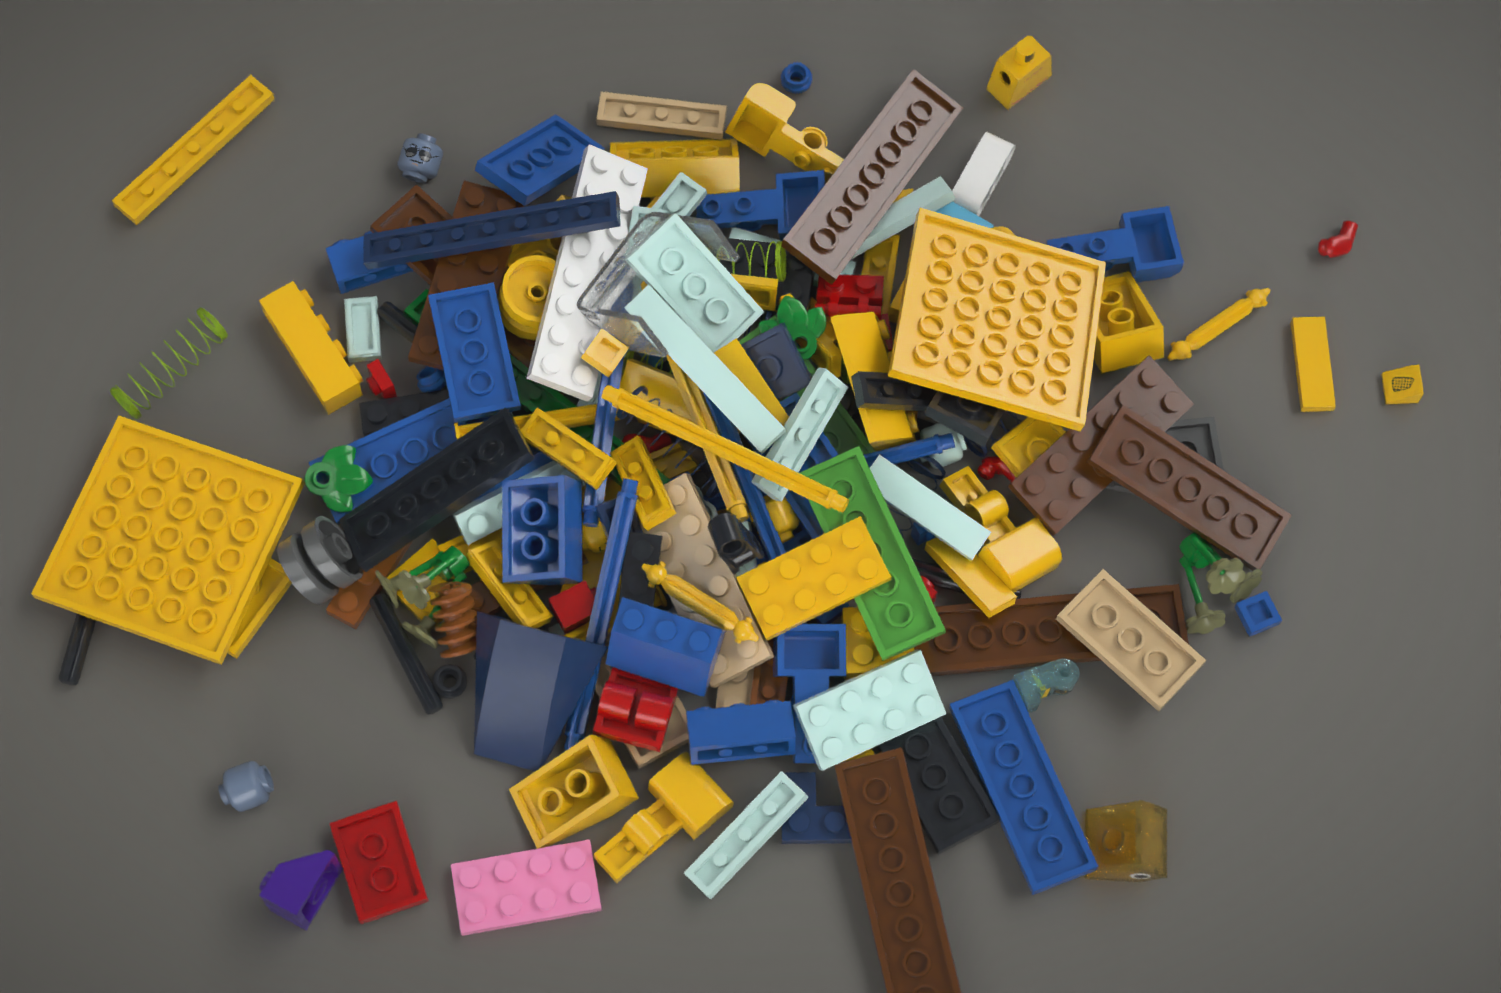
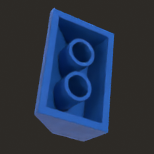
(542, 531)
(664, 646)

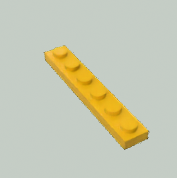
(193, 150)

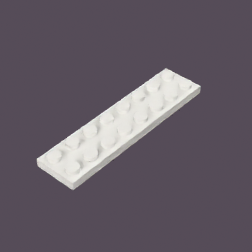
(563, 329)

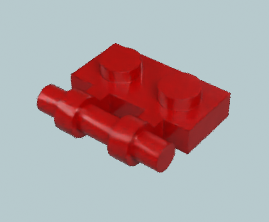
(851, 295)

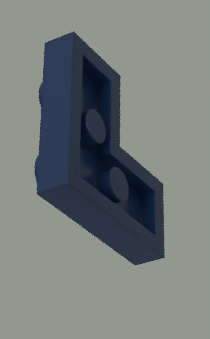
(814, 823)

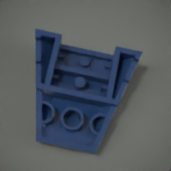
(526, 689)

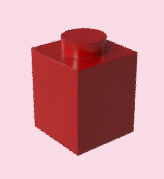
(573, 606)

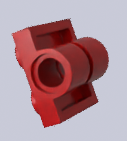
(635, 710)

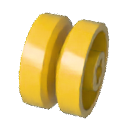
(525, 294)

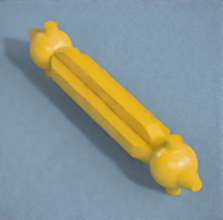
(1182, 349)
(700, 602)

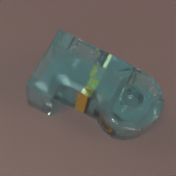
(1047, 679)

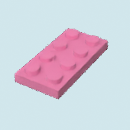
(525, 887)

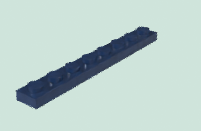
(492, 230)

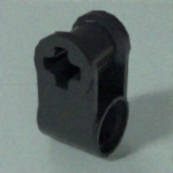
(734, 541)

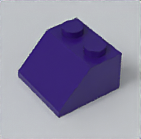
(300, 886)

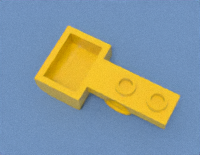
(763, 126)
(1010, 552)
(684, 800)

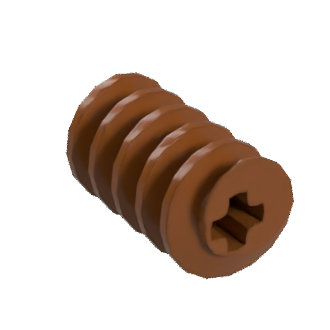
(457, 618)

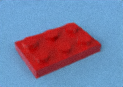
(378, 862)

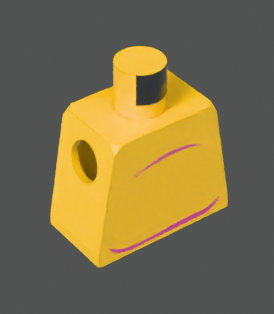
(1023, 67)

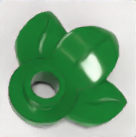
(799, 323)
(343, 478)

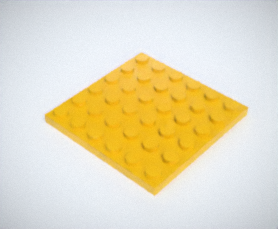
(998, 319)
(169, 539)

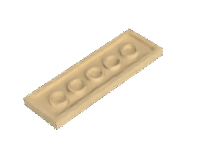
(693, 557)

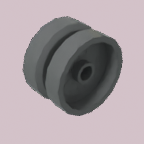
(319, 560)

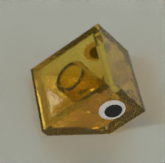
(1128, 841)

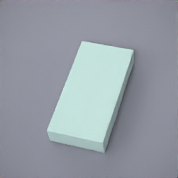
(362, 329)

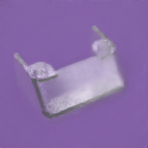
(619, 283)

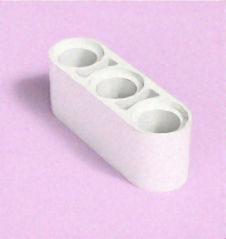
(982, 173)

